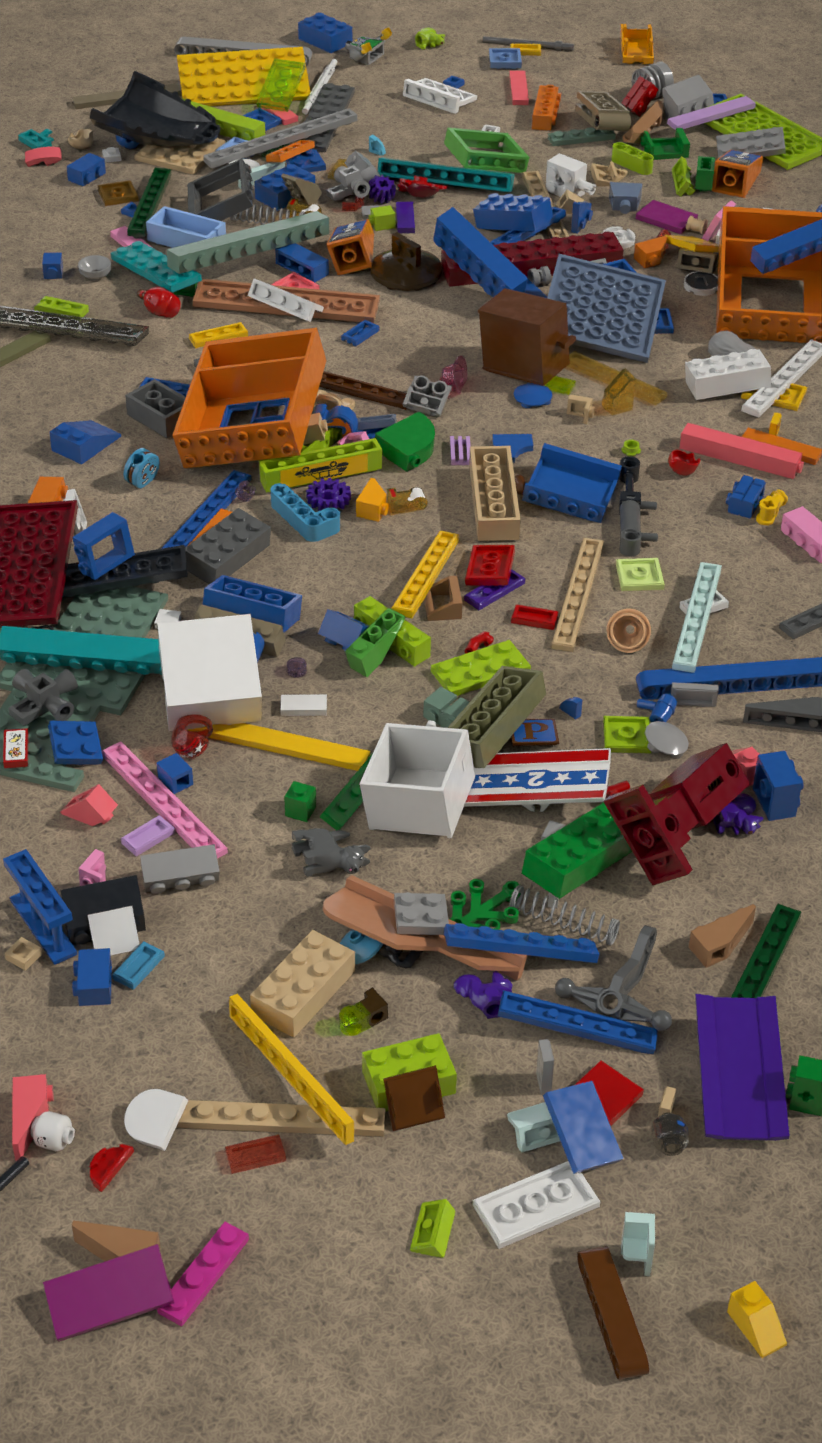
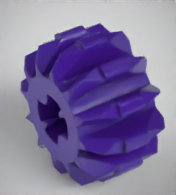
(381, 189)

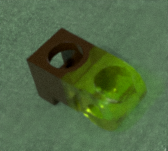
(363, 1014)

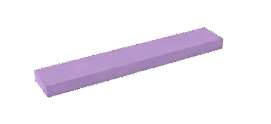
(711, 113)

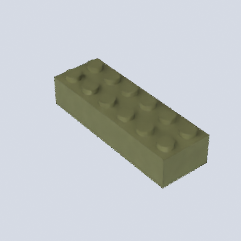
(499, 710)

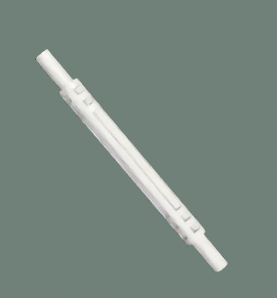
(324, 78)

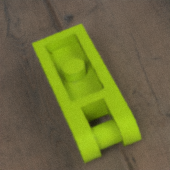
(61, 306)

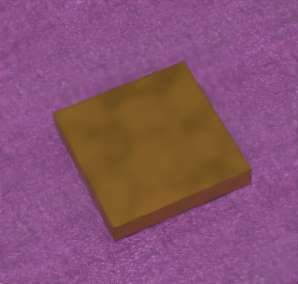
(118, 193)

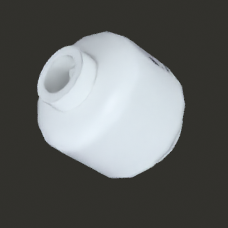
(52, 1131)

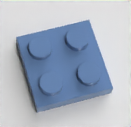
(505, 58)

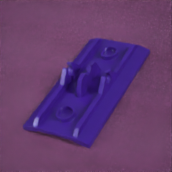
(741, 1068)

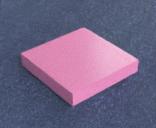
(716, 223)

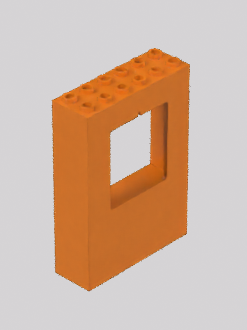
(739, 232)

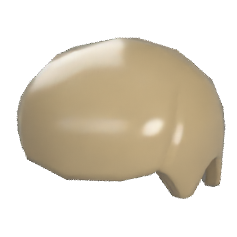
(82, 140)

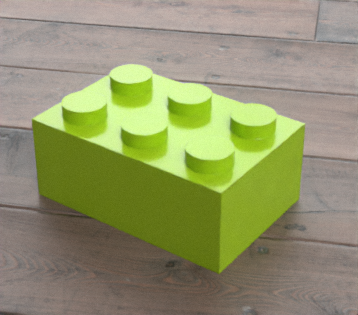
(405, 1058)

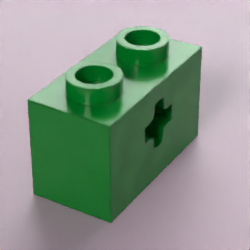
(705, 173)
(806, 1090)

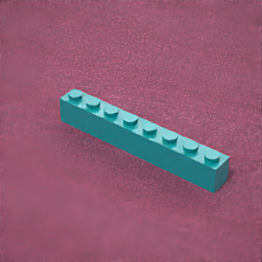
(446, 174)
(80, 650)

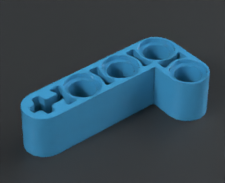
(308, 523)

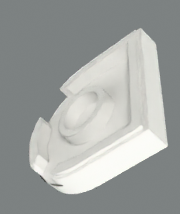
(154, 1116)

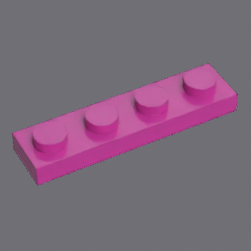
(204, 1272)

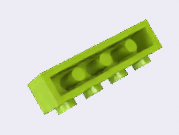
(409, 642)

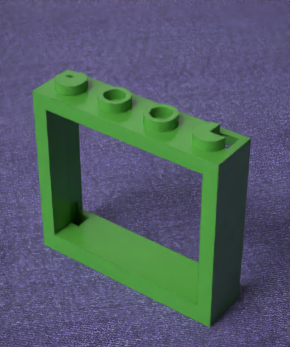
(512, 159)

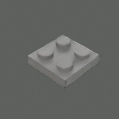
(420, 913)

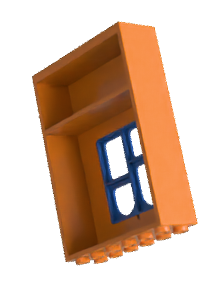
(246, 376)

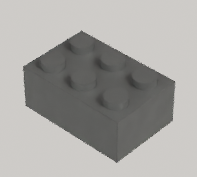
(155, 407)

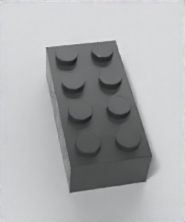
(227, 546)

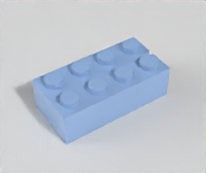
(179, 228)

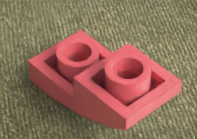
(49, 155)

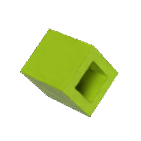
(382, 218)

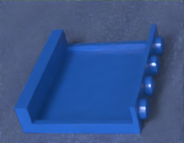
(572, 483)

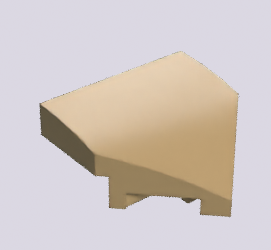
(604, 175)

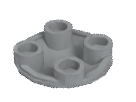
(666, 739)

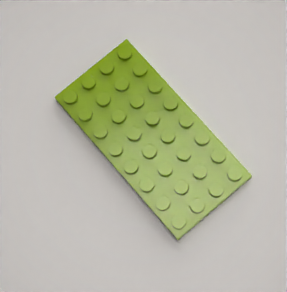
(800, 143)

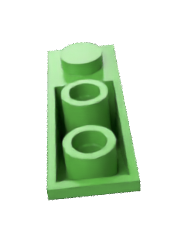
(373, 644)

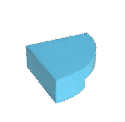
(376, 145)

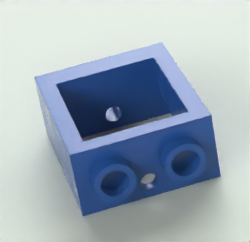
(123, 547)

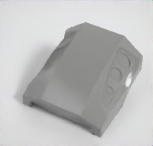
(427, 396)

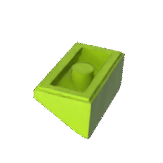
(433, 1228)

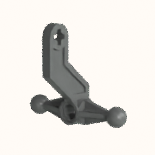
(622, 983)

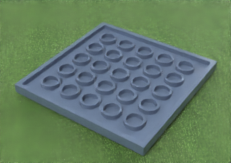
(608, 306)

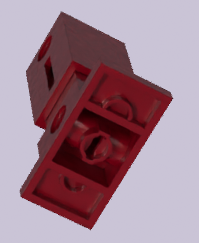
(688, 798)

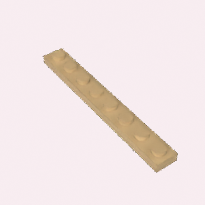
(274, 1118)

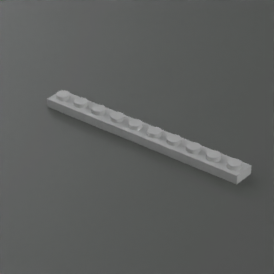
(280, 138)

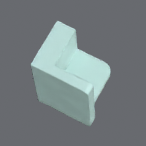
(639, 1239)

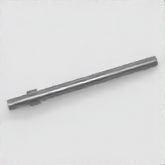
(558, 45)

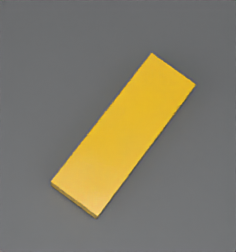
(224, 332)

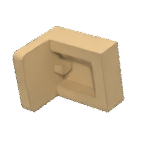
(580, 406)

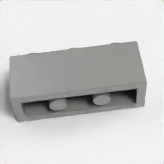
(179, 868)

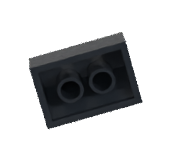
(100, 898)

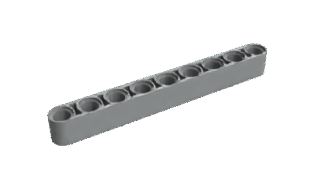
(221, 45)

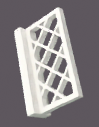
(437, 94)

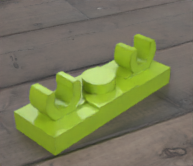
(681, 177)

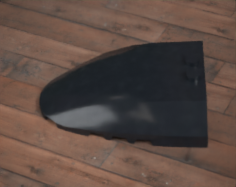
(156, 116)

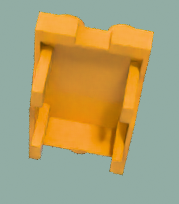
(637, 45)

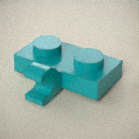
(36, 140)

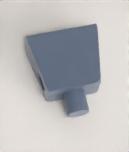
(625, 196)

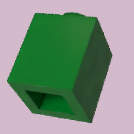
(300, 801)

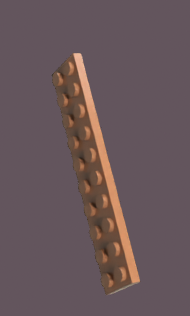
(336, 304)

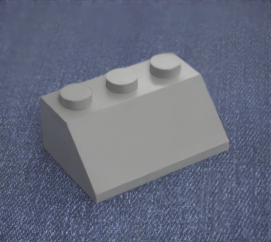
(686, 96)

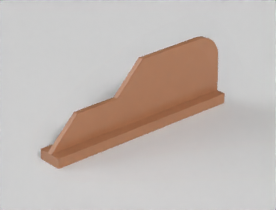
(373, 914)

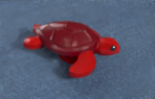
(419, 187)

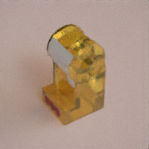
(293, 205)
(406, 501)

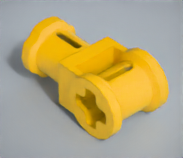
(770, 507)

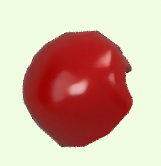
(683, 463)

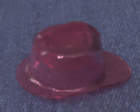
(455, 374)

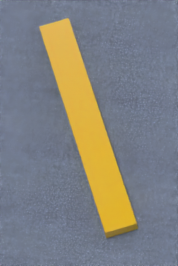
(425, 574)
(290, 744)
(292, 1069)

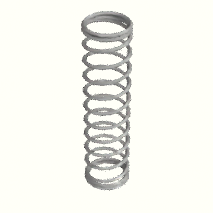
(260, 215)
(610, 935)

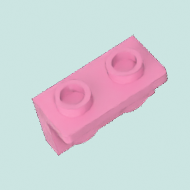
(93, 869)

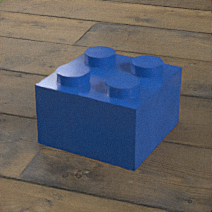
(777, 785)

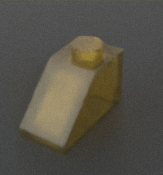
(619, 393)

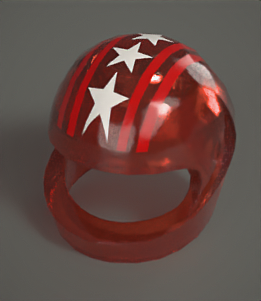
(191, 743)

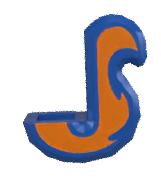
(338, 417)

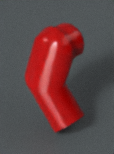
(477, 640)
(617, 788)

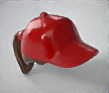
(160, 301)

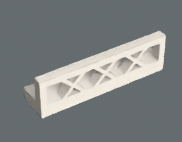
(283, 300)

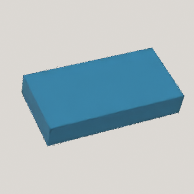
(138, 965)

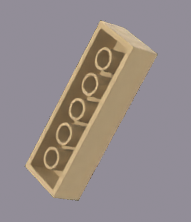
(494, 493)

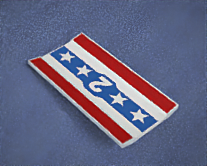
(542, 778)

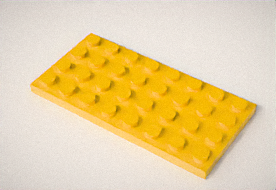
(234, 75)

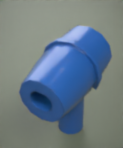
(661, 710)

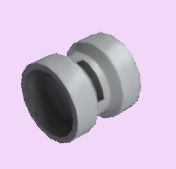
(539, 276)

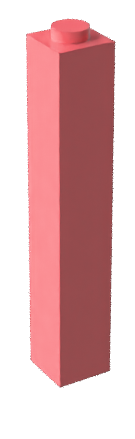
(741, 451)

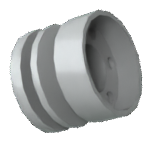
(656, 73)

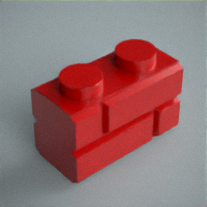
(640, 96)

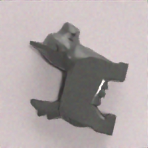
(324, 854)

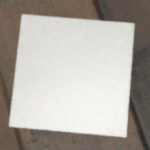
(114, 930)

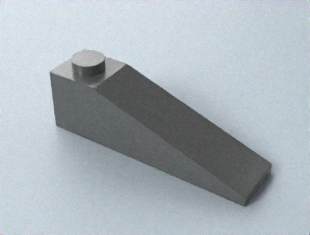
(791, 714)

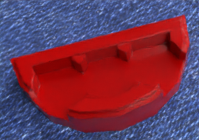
(107, 1164)

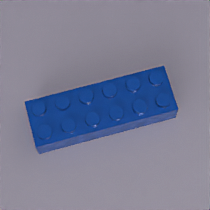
(476, 254)

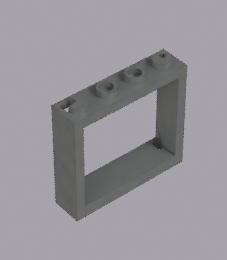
(217, 180)

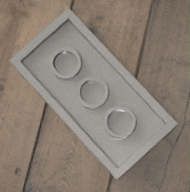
(757, 142)

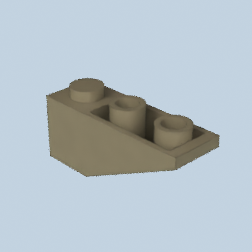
(302, 189)

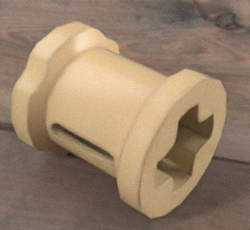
(696, 225)

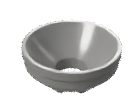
(94, 266)

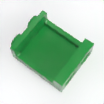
(667, 147)

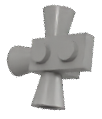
(352, 182)

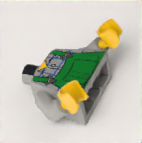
(368, 49)

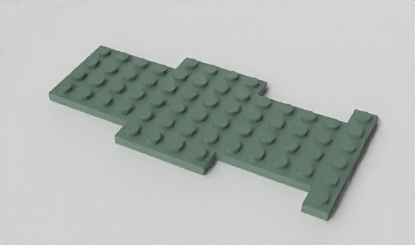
(108, 612)

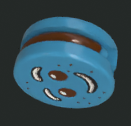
(141, 468)

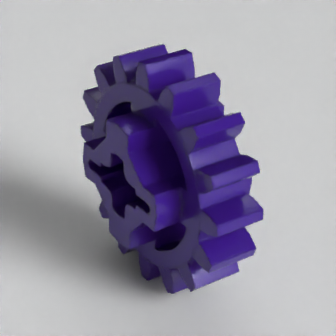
(328, 494)

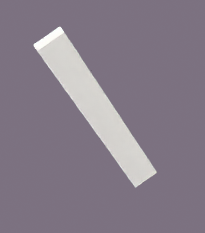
(788, 374)

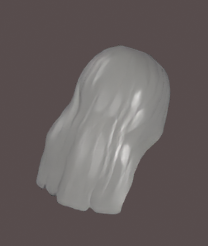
(727, 342)

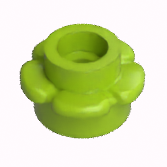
(631, 448)

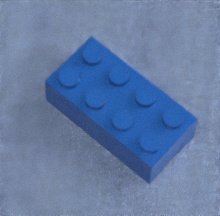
(513, 212)
(254, 599)

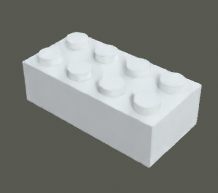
(728, 374)

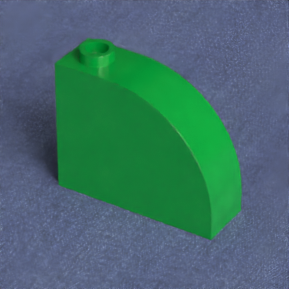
(408, 441)

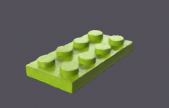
(476, 668)

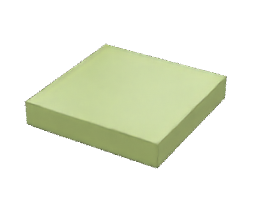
(640, 574)

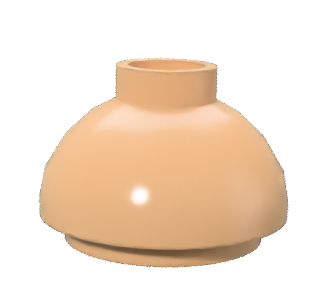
(626, 641)

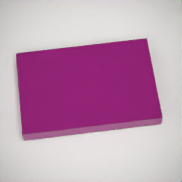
(665, 216)

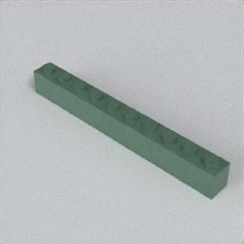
(247, 242)

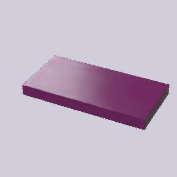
(108, 1292)

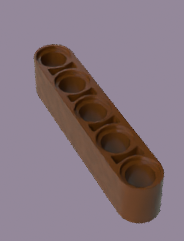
(613, 1313)

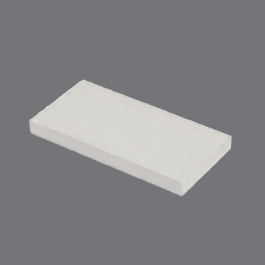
(535, 1204)

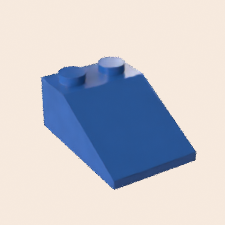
(81, 439)

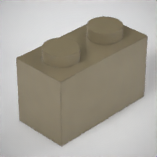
(696, 260)

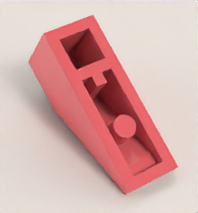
(29, 1100)

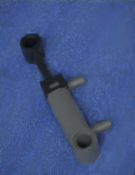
(629, 510)

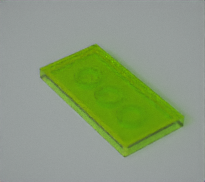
(281, 85)

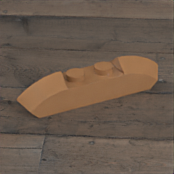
(650, 119)

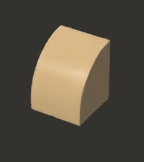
(566, 201)

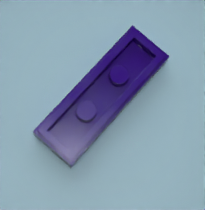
(405, 217)
(488, 594)

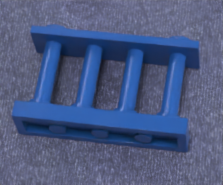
(40, 906)

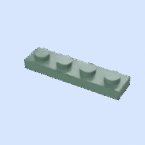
(580, 136)

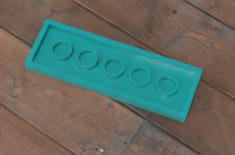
(153, 266)

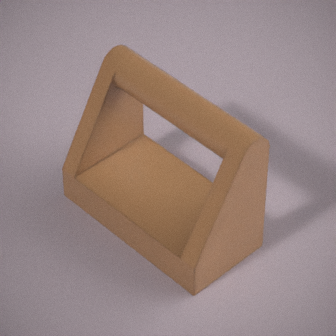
(450, 611)

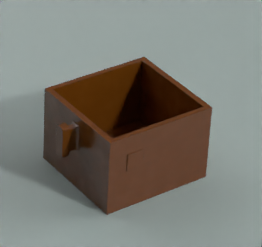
(524, 336)

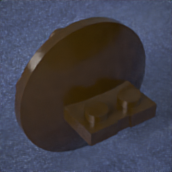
(405, 266)

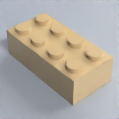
(303, 983)

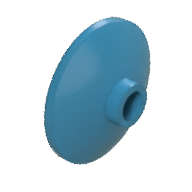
(362, 945)

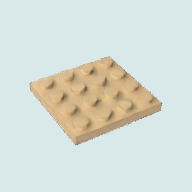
(179, 158)

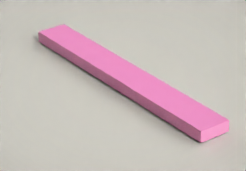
(161, 798)

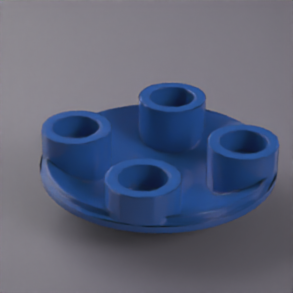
(532, 395)

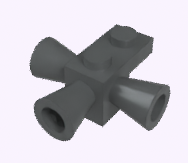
(42, 696)

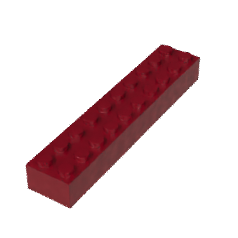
(542, 253)

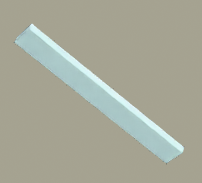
(697, 617)

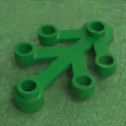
(484, 911)

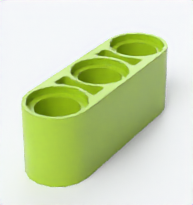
(632, 158)

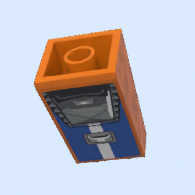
(736, 173)
(352, 247)

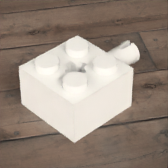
(567, 174)

